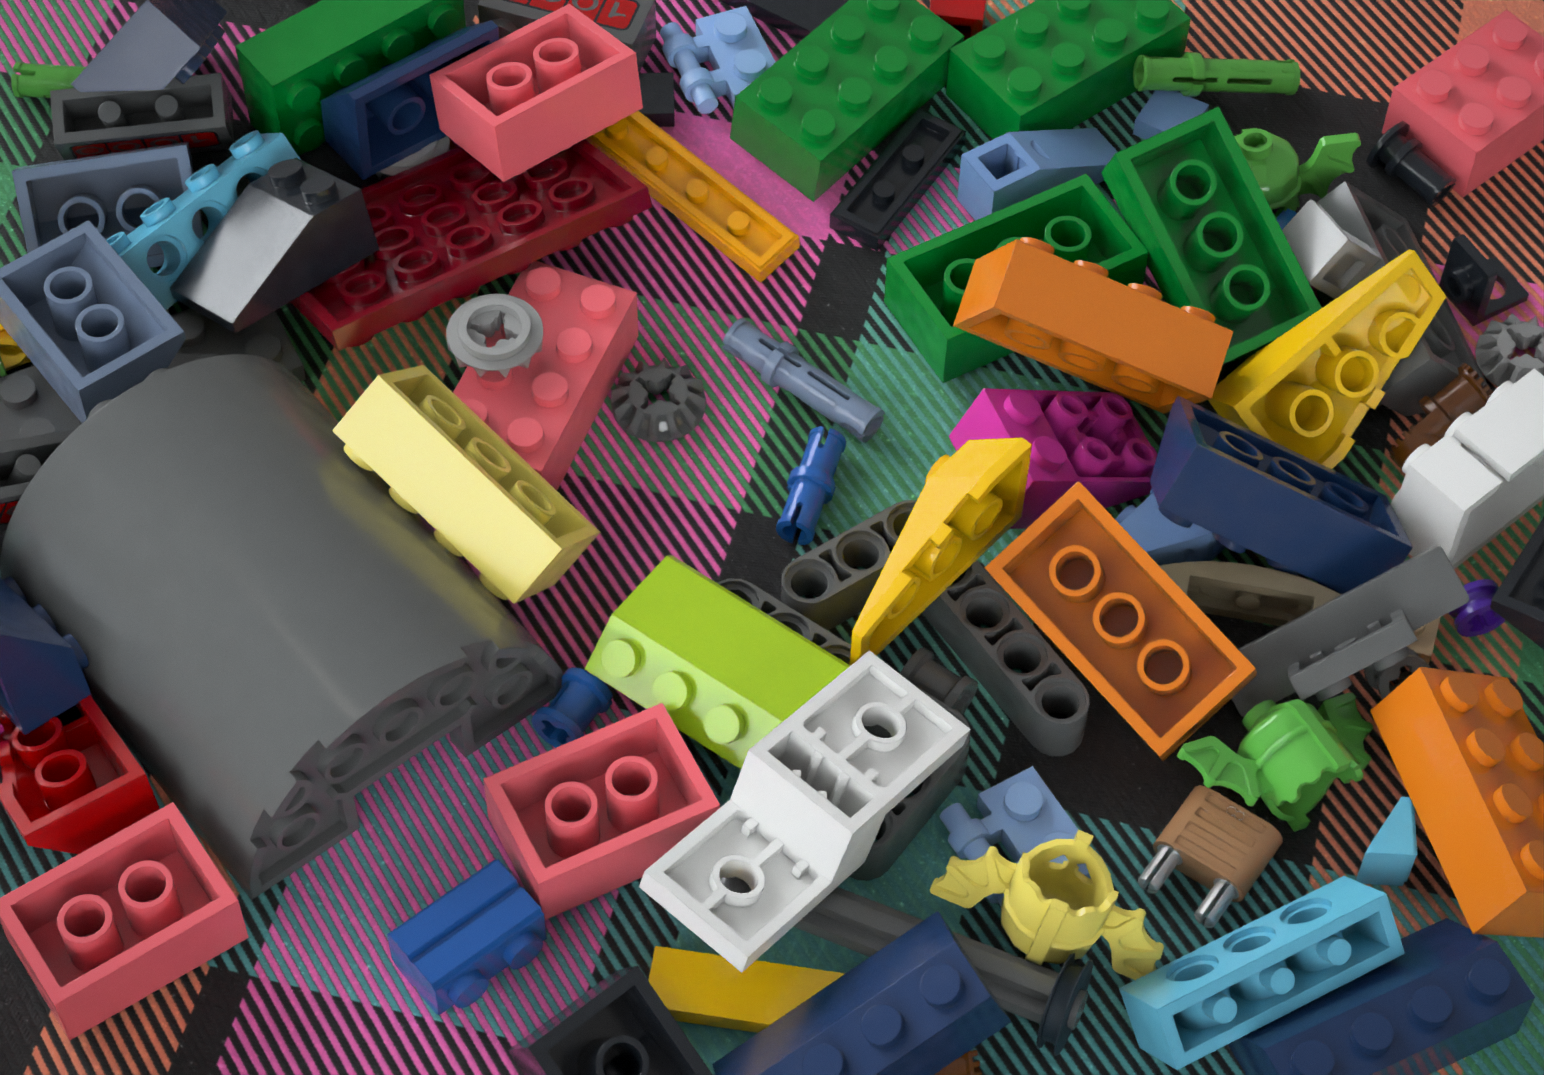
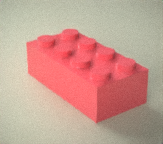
(555, 400)

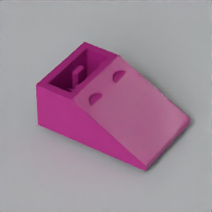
(1072, 440)

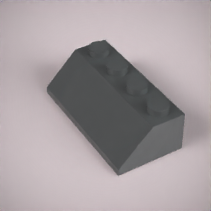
(1442, 345)

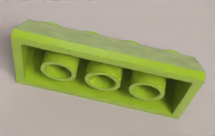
(709, 660)

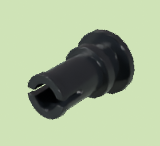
(1409, 163)

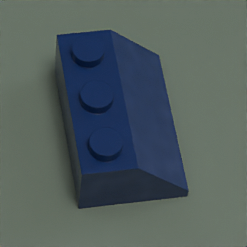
(395, 107)
(37, 666)

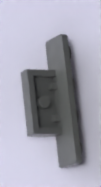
(1352, 632)

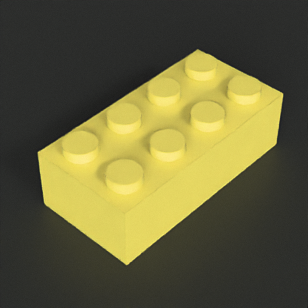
(464, 483)

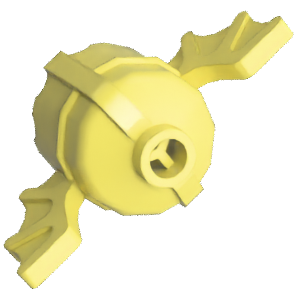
(1053, 906)

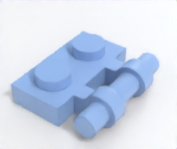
(730, 45)
(1017, 813)

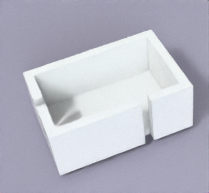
(1477, 475)

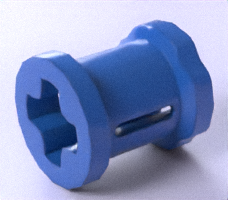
(572, 707)

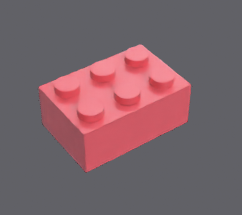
(536, 92)
(1476, 102)
(598, 809)
(121, 920)

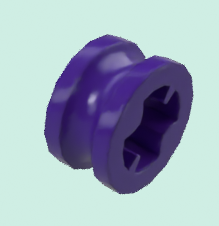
(1476, 615)

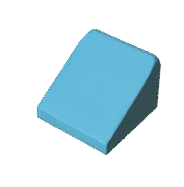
(1392, 849)

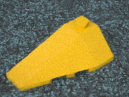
(1331, 367)
(957, 518)

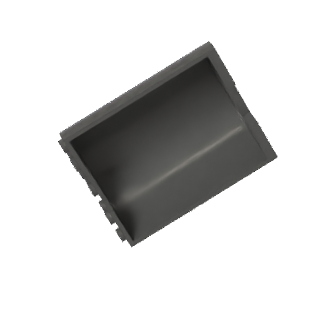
(261, 609)

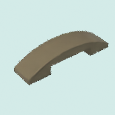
(1248, 591)

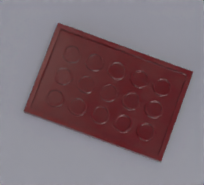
(461, 226)

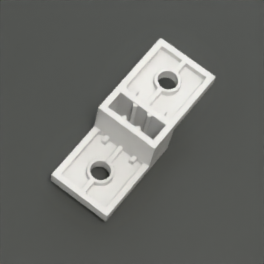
(804, 810)

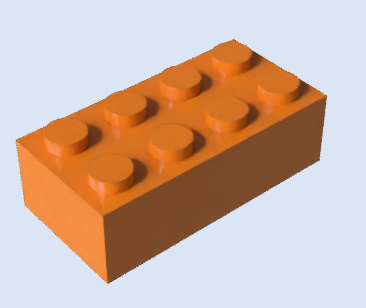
(1093, 325)
(1121, 620)
(1476, 790)

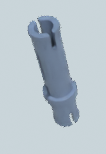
(784, 367)

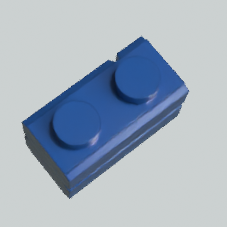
(468, 938)

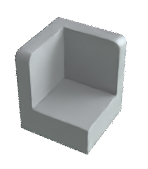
(1326, 252)

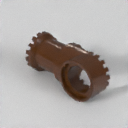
(1454, 399)

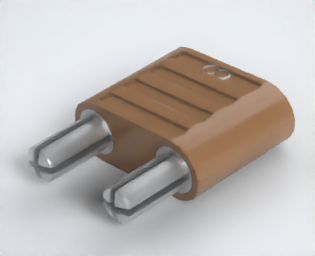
(1214, 846)

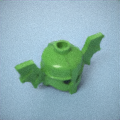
(1278, 168)
(1287, 755)

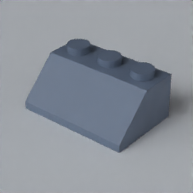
(105, 190)
(85, 319)

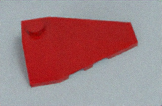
(71, 781)

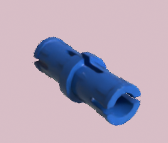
(811, 485)

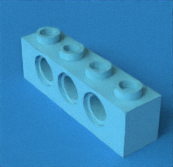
(211, 191)
(1261, 971)

